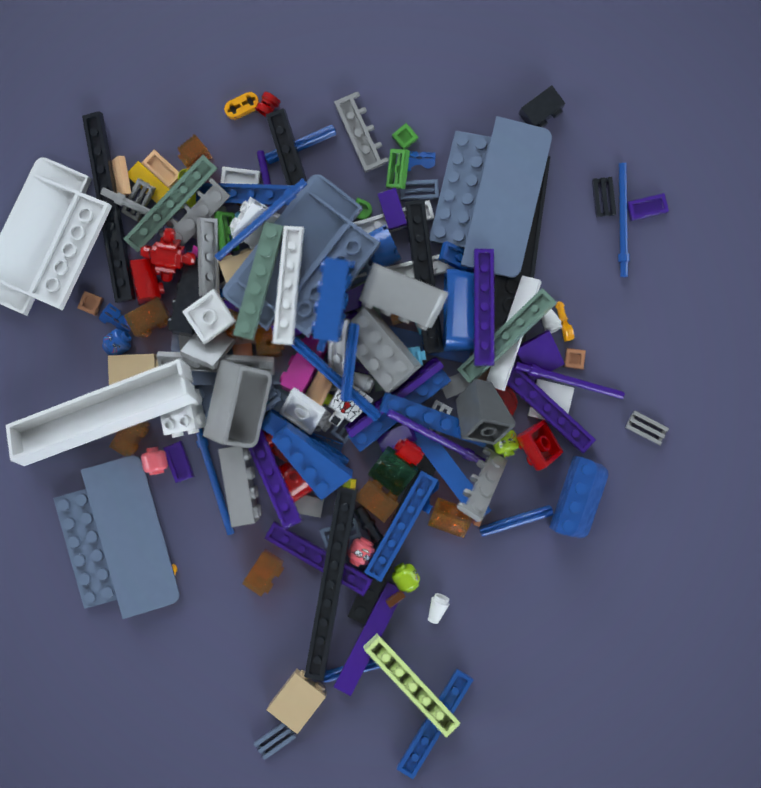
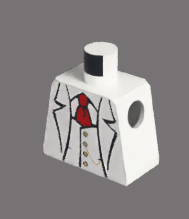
(345, 409)

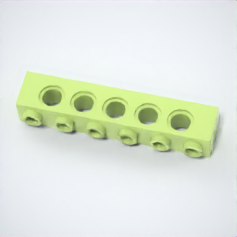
(411, 685)

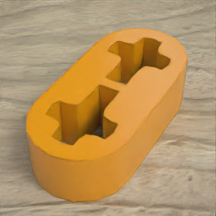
(240, 101)

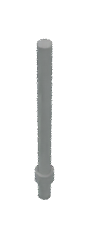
(121, 199)

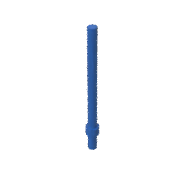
(289, 194)
(624, 256)
(202, 443)

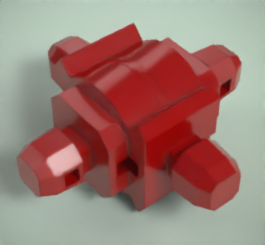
(168, 255)

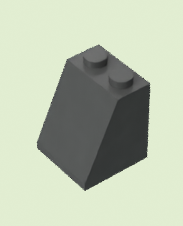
(483, 413)

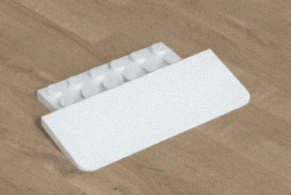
(48, 237)

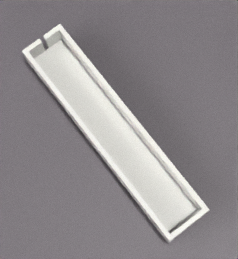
(101, 413)

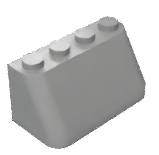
(402, 296)
(237, 404)

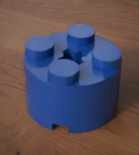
(387, 252)

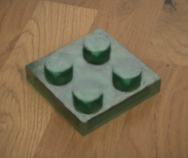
(393, 471)

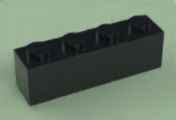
(187, 295)

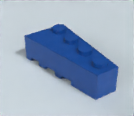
(332, 299)
(312, 462)

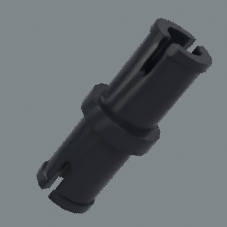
(368, 524)

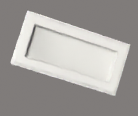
(240, 176)

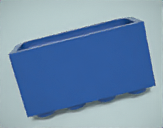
(458, 311)
(579, 498)

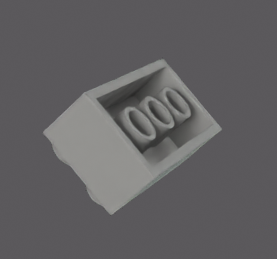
(383, 351)
(239, 485)

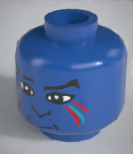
(117, 342)

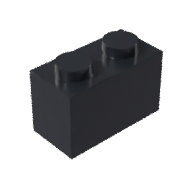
(542, 108)

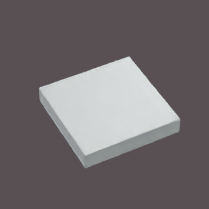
(209, 316)
(559, 393)
(302, 411)

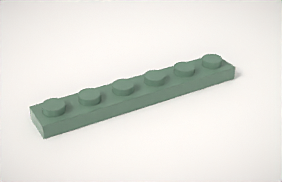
(170, 203)
(259, 281)
(512, 331)

